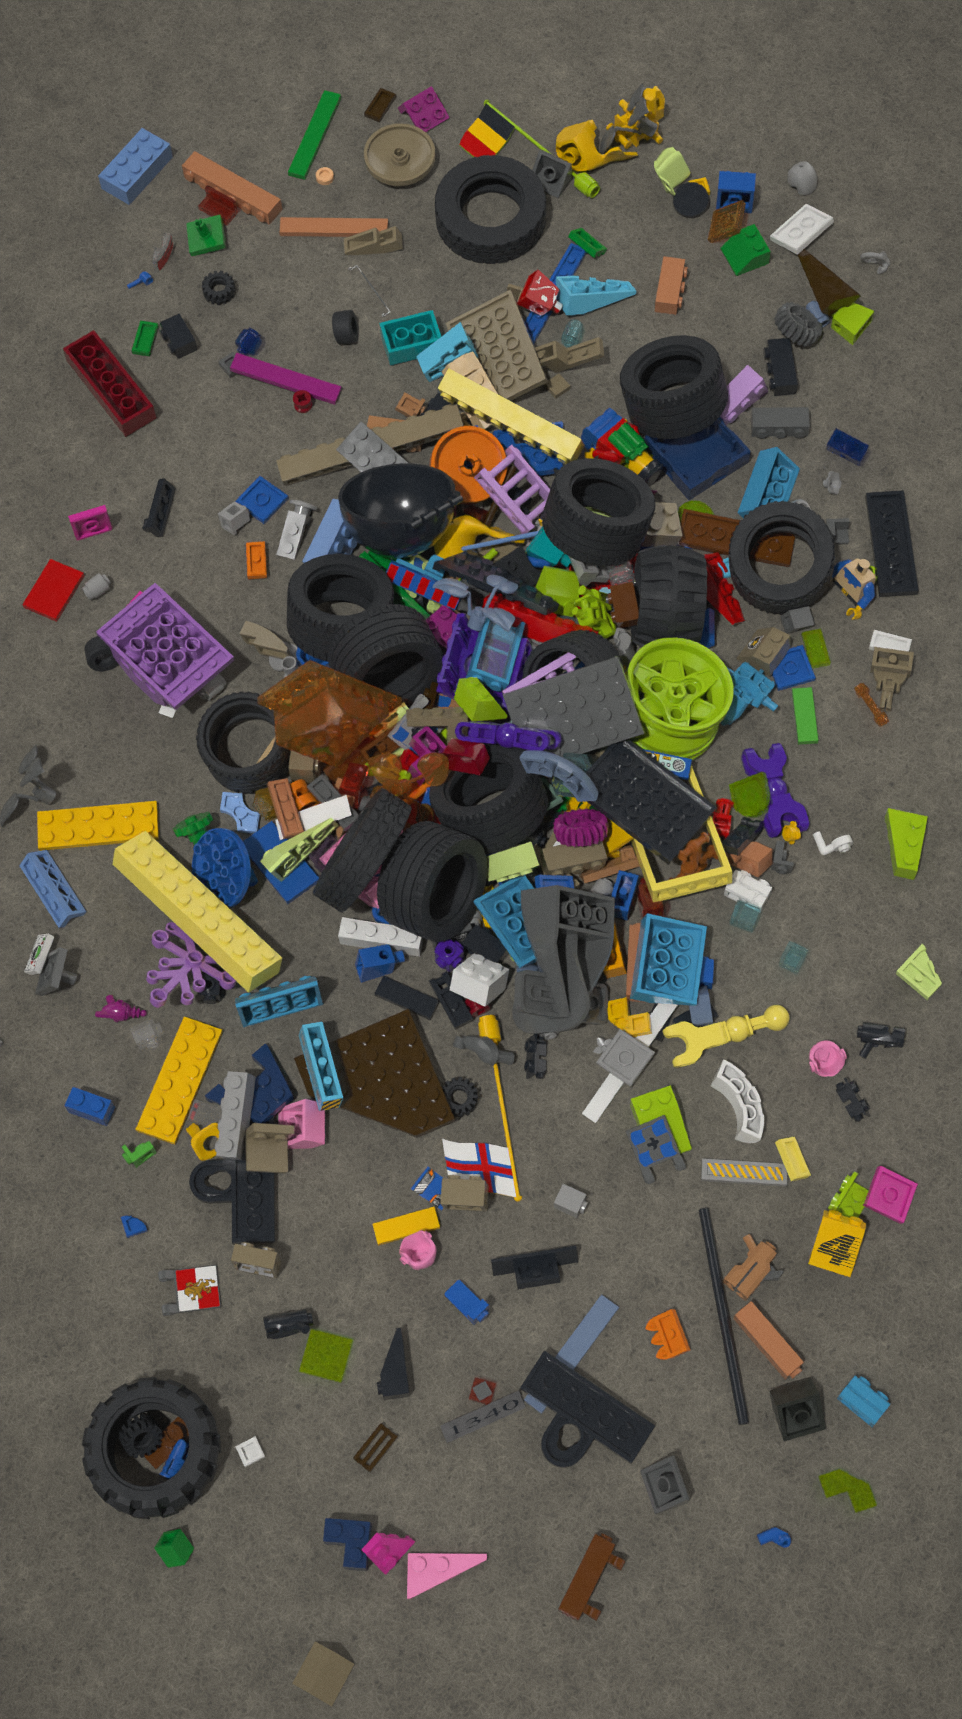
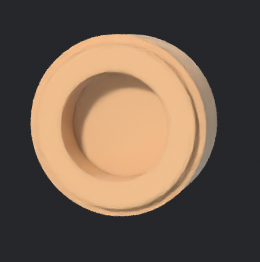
(324, 176)

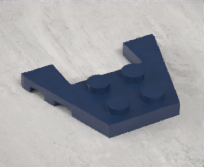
(270, 1088)

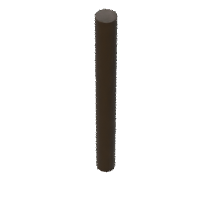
(494, 507)

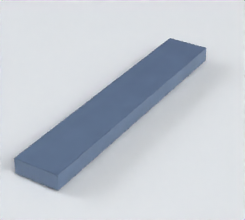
(582, 1339)

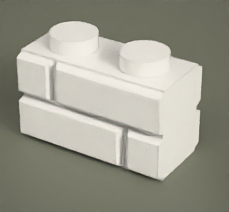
(748, 889)

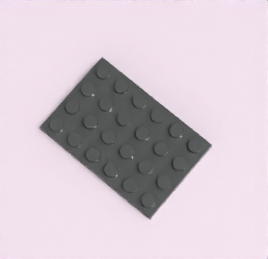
(584, 705)

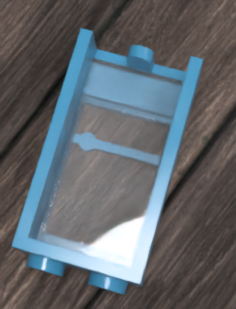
(495, 655)

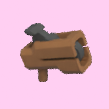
(754, 1270)

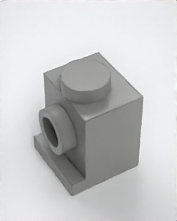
(233, 517)

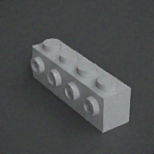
(236, 1115)

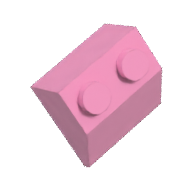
(307, 1123)

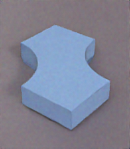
(233, 805)

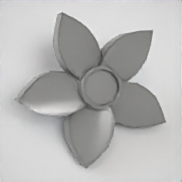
(602, 1045)

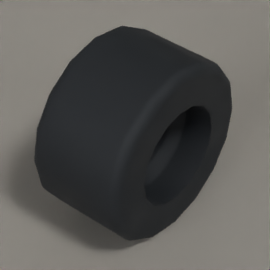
(345, 327)
(99, 655)

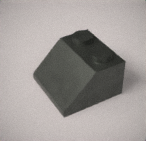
(797, 1409)

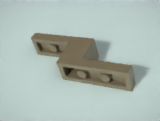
(559, 358)
(438, 717)

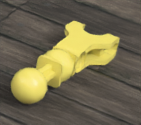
(721, 1033)

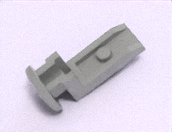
(294, 528)

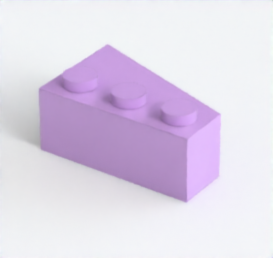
(742, 393)

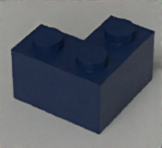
(353, 1536)

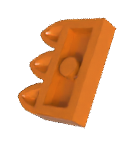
(669, 1334)

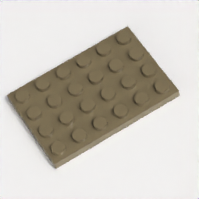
(503, 345)

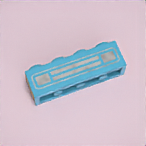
(320, 1066)

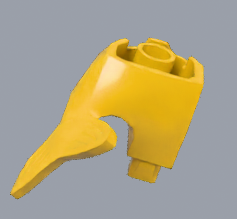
(577, 147)
(464, 533)

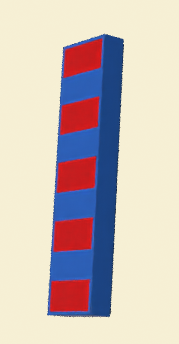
(419, 584)

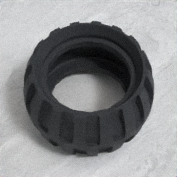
(669, 594)

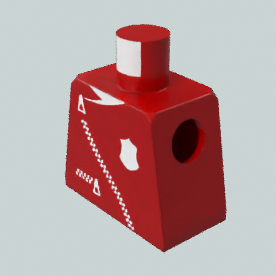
(539, 294)

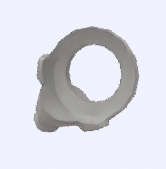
(877, 258)

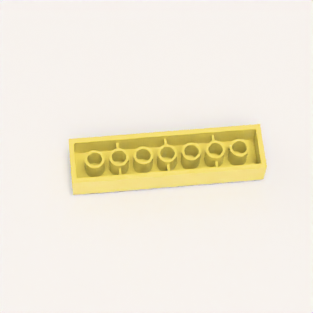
(511, 417)

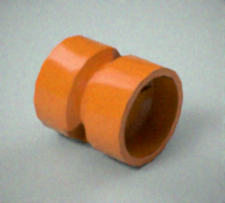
(302, 796)

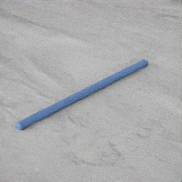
(499, 541)

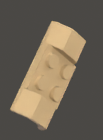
(471, 368)

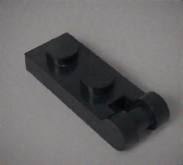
(742, 835)
(451, 1002)

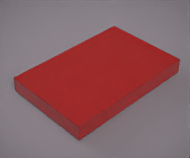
(53, 590)

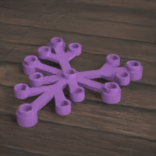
(186, 959)

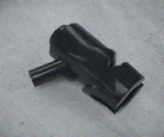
(878, 1034)
(287, 1324)

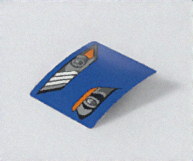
(429, 1187)

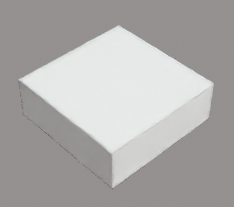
(250, 1451)

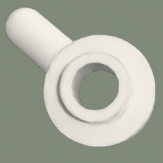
(840, 844)

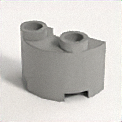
(624, 646)

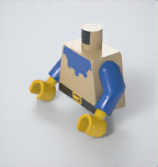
(856, 583)

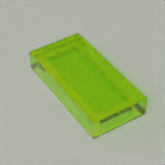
(815, 648)

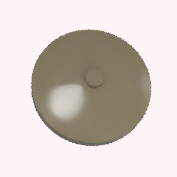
(399, 154)

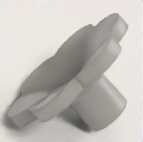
(832, 482)

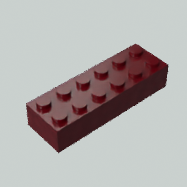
(109, 383)

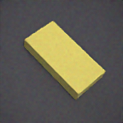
(792, 1158)

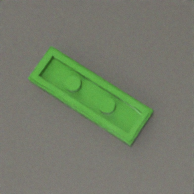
(804, 715)

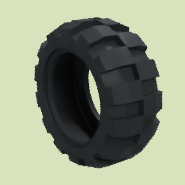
(104, 1430)

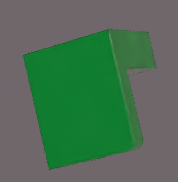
(174, 1548)

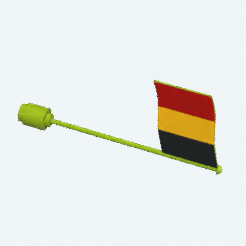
(492, 132)

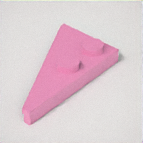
(430, 1570)

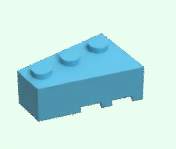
(444, 351)

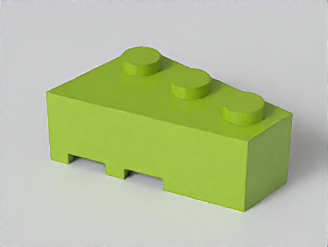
(905, 840)

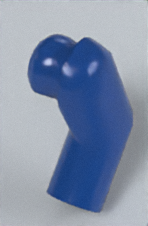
(775, 1535)

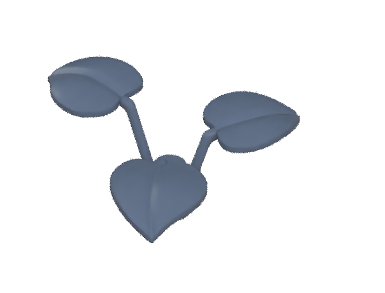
(478, 615)

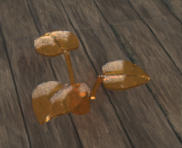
(433, 767)

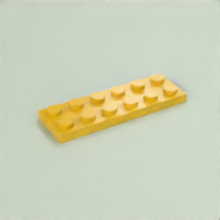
(96, 825)
(179, 1080)

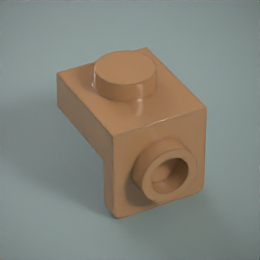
(410, 406)

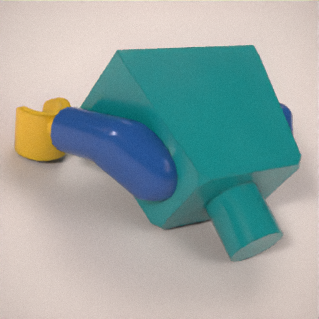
(543, 553)

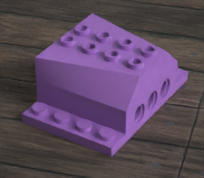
(163, 648)

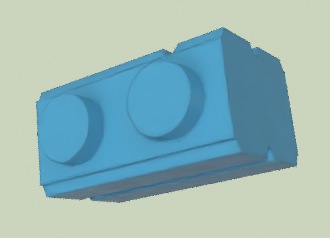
(864, 1400)

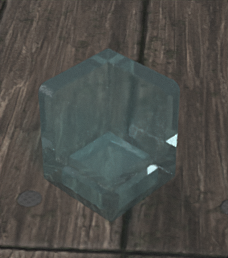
(744, 916)
(793, 957)

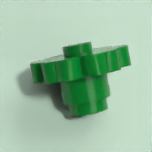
(193, 826)

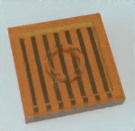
(726, 221)

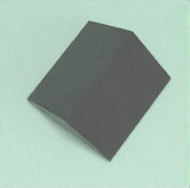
(553, 172)
(665, 1485)

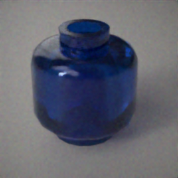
(248, 341)

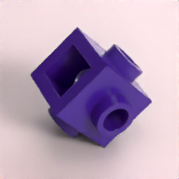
(451, 960)

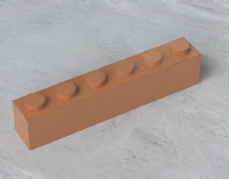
(246, 194)

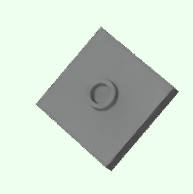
(625, 1058)

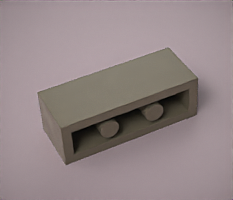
(566, 860)

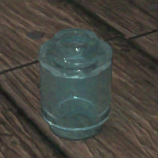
(572, 333)

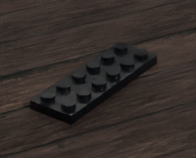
(891, 543)

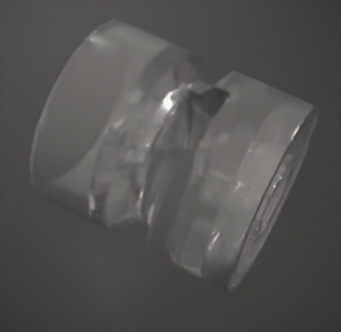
(621, 573)

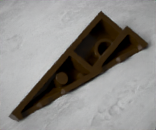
(827, 287)

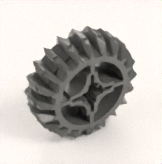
(798, 324)

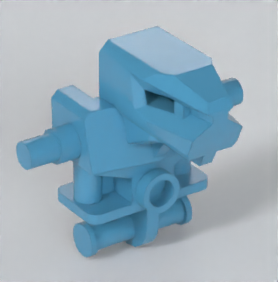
(749, 688)

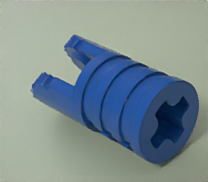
(175, 1459)

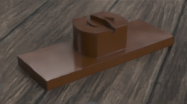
(171, 1434)

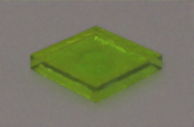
(326, 1356)

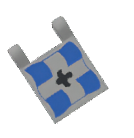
(402, 734)

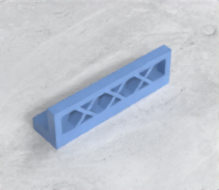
(47, 887)

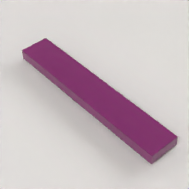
(285, 378)

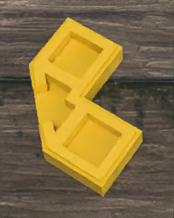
(620, 1017)

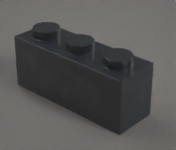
(780, 367)

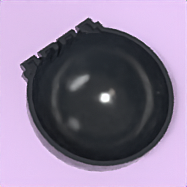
(398, 508)

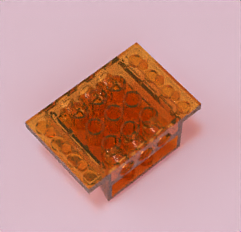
(325, 712)

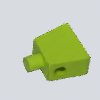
(851, 321)

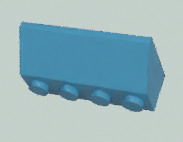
(770, 480)

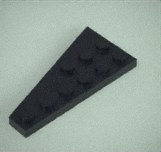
(477, 569)

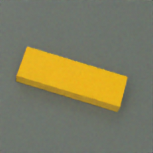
(405, 1225)

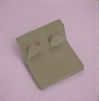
(267, 1147)

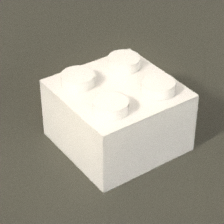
(479, 979)

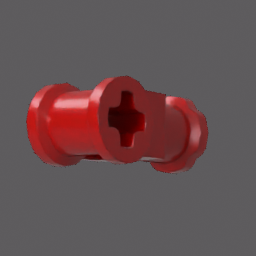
(723, 820)

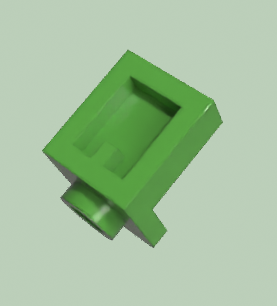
(140, 1155)

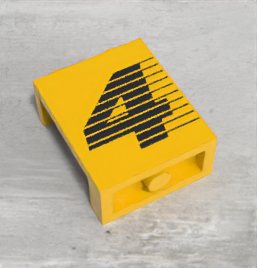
(837, 1243)

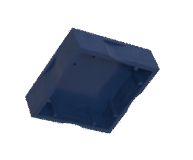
(701, 458)

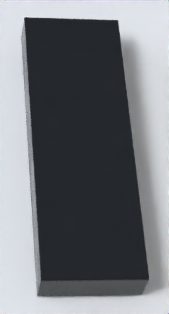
(406, 998)

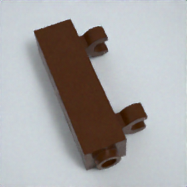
(587, 1576)

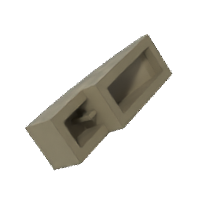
(373, 242)
(264, 640)

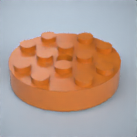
(471, 445)

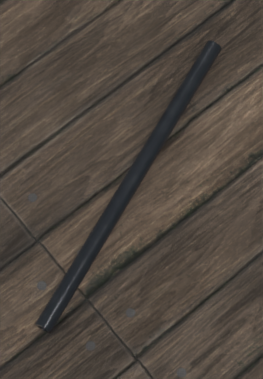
(723, 1315)

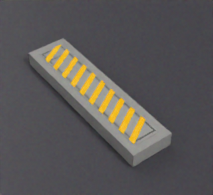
(744, 1172)

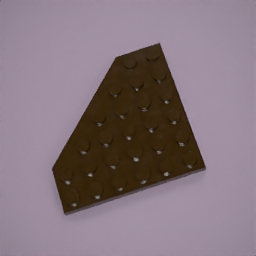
(387, 1077)

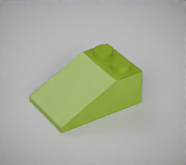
(662, 1103)

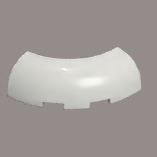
(744, 1099)

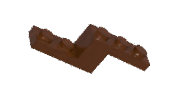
(366, 749)

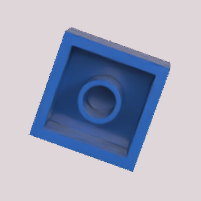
(736, 187)

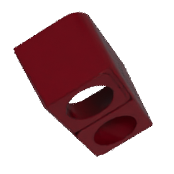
(466, 756)

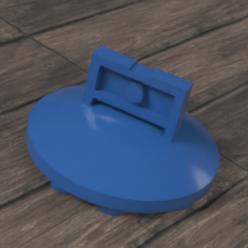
(223, 865)

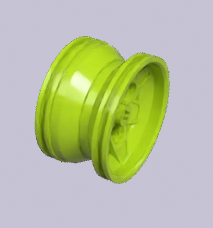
(673, 670)

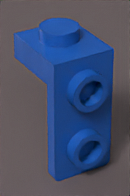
(467, 1302)

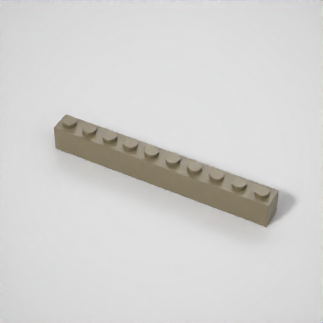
(397, 435)

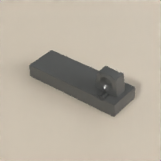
(324, 792)

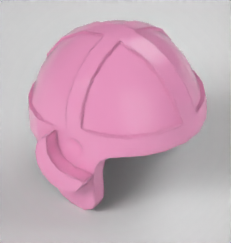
(826, 1058)
(418, 1250)

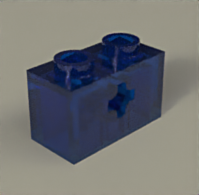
(847, 447)

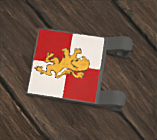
(194, 1289)

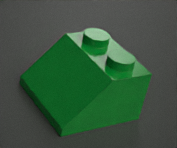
(746, 250)

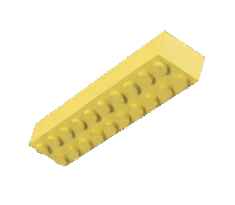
(197, 911)

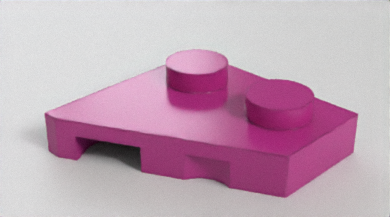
(386, 1550)

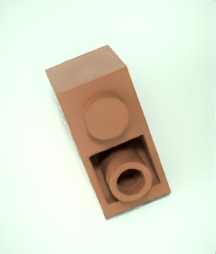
(753, 859)

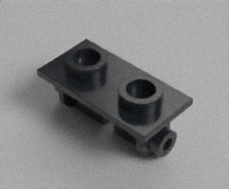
(534, 1048)
(848, 1092)

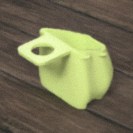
(671, 169)

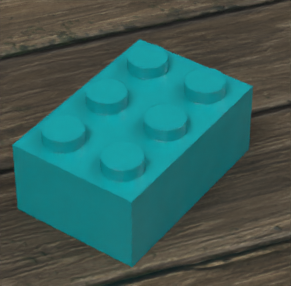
(408, 336)

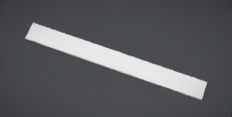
(612, 1084)

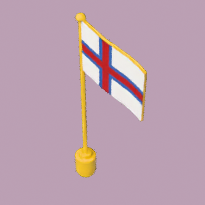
(485, 1160)

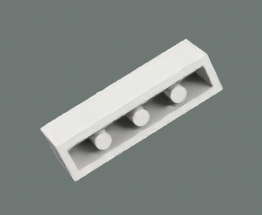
(372, 934)

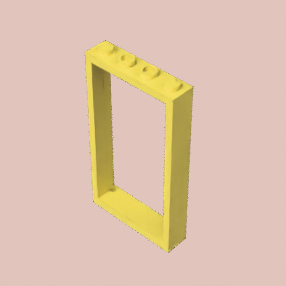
(689, 883)

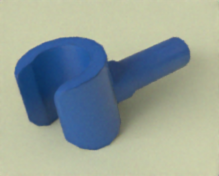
(144, 277)

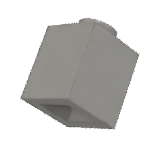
(570, 1201)

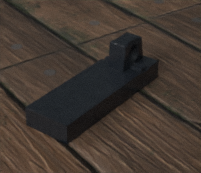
(160, 508)

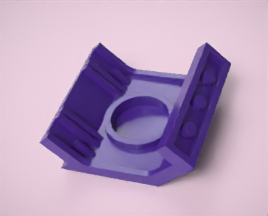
(459, 656)

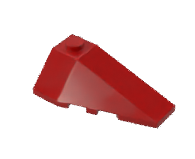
(720, 591)

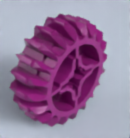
(580, 827)

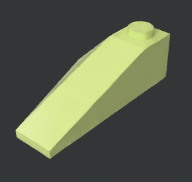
(289, 854)

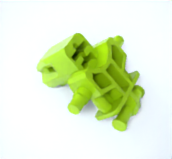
(594, 612)

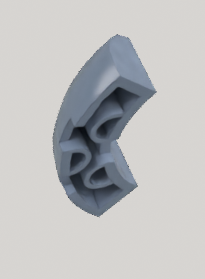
(554, 765)

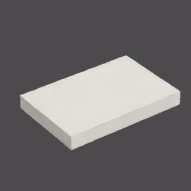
(801, 229)

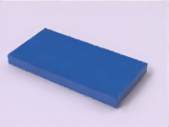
(297, 882)

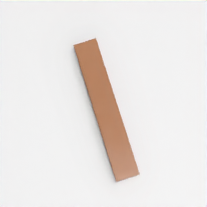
(329, 226)

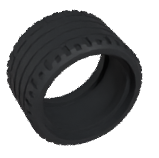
(582, 643)
(214, 724)

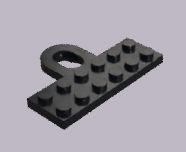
(250, 1195)
(585, 1407)

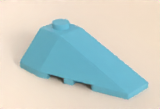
(587, 295)

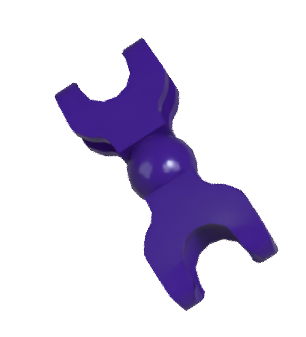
(508, 735)
(781, 804)

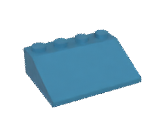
(504, 915)
(668, 961)
(278, 1001)

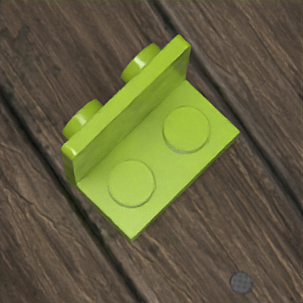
(851, 1199)

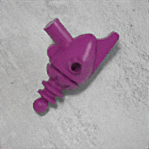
(119, 1010)

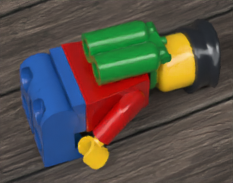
(620, 442)

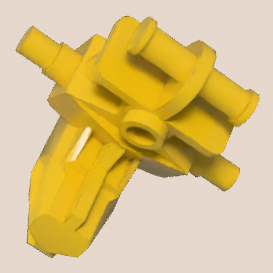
(655, 104)

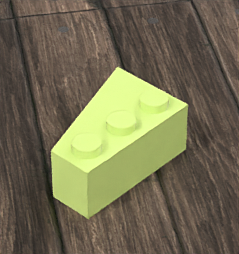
(511, 862)

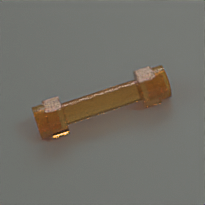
(880, 717)

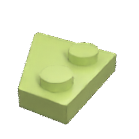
(920, 973)

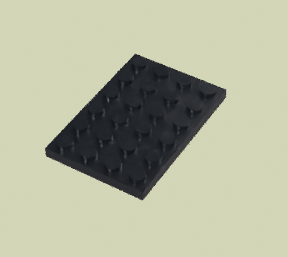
(647, 800)

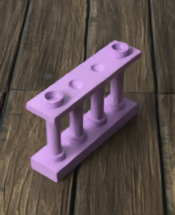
(500, 495)
(546, 672)

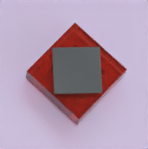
(482, 1391)

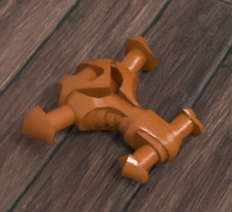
(693, 858)

